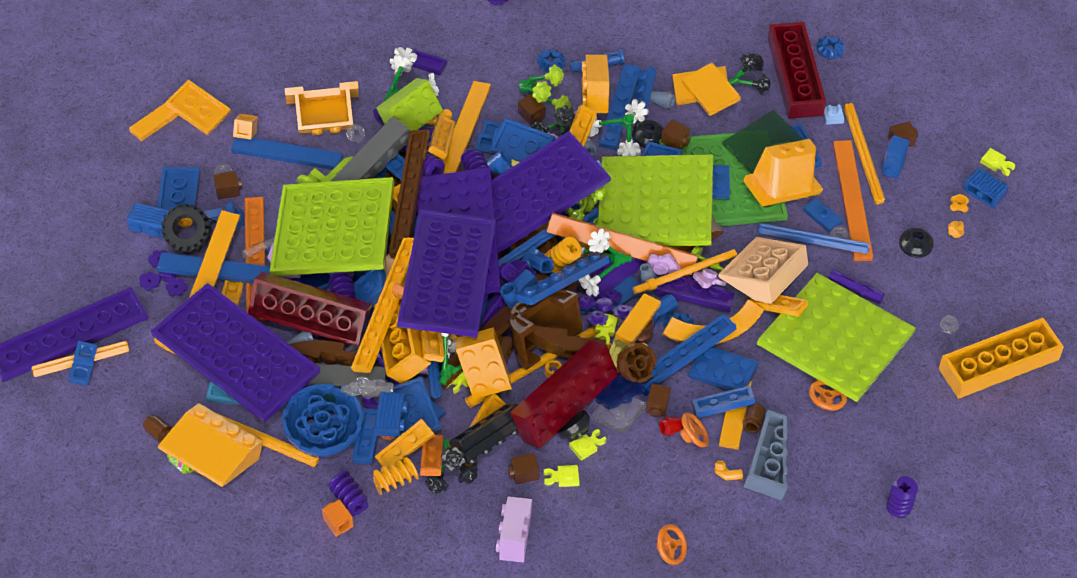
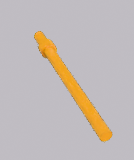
(652, 283)

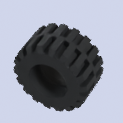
(176, 215)

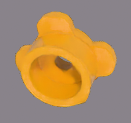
(957, 200)

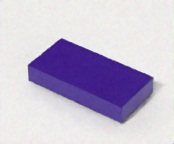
(429, 63)

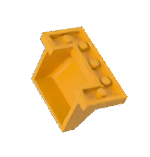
(323, 108)
(784, 173)

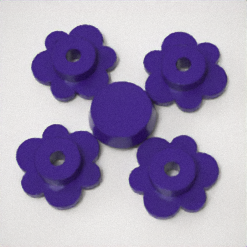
(152, 280)
(604, 304)

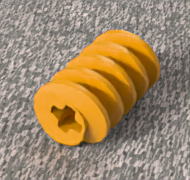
(564, 253)
(394, 474)

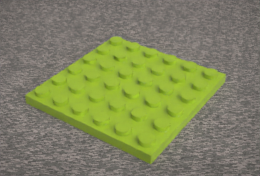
(659, 198)
(332, 227)
(837, 337)

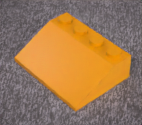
(211, 445)

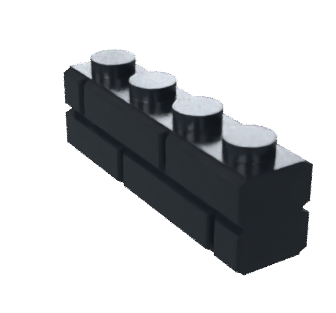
(486, 433)

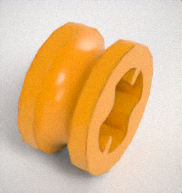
(551, 363)

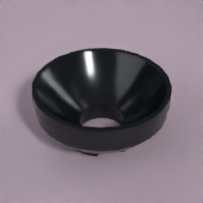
(642, 136)
(913, 247)
(576, 426)

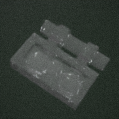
(367, 387)

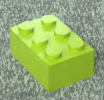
(411, 105)

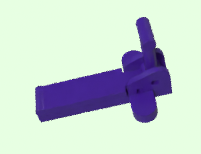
(509, 273)

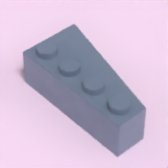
(768, 462)

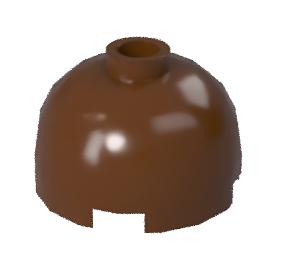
(636, 362)

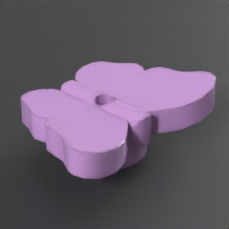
(663, 264)
(707, 278)

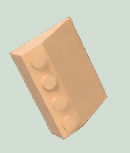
(765, 268)

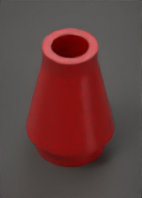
(670, 425)

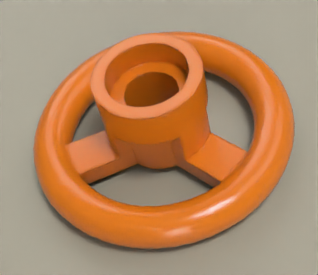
(826, 397)
(691, 432)
(668, 545)

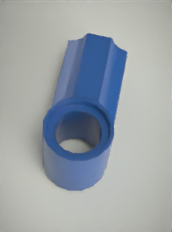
(500, 162)
(538, 261)
(511, 289)
(668, 305)

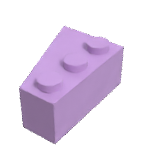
(514, 529)

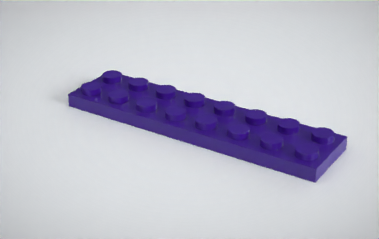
(63, 334)

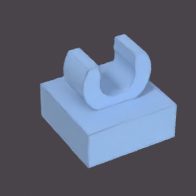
(833, 115)

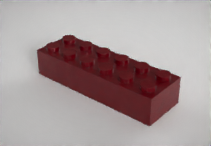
(796, 70)
(309, 308)
(564, 394)

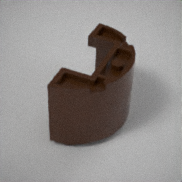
(556, 310)

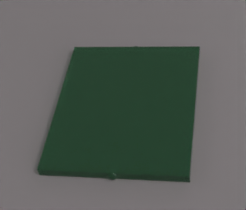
(765, 132)

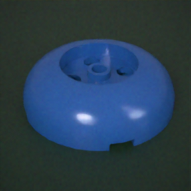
(309, 403)

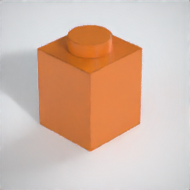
(337, 517)

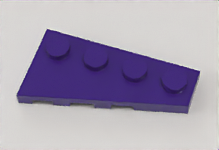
(615, 276)
(691, 291)

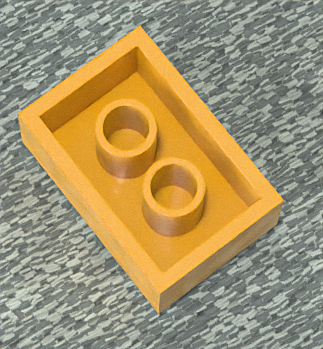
(595, 83)
(483, 363)

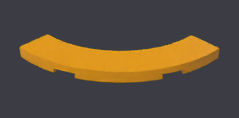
(744, 319)

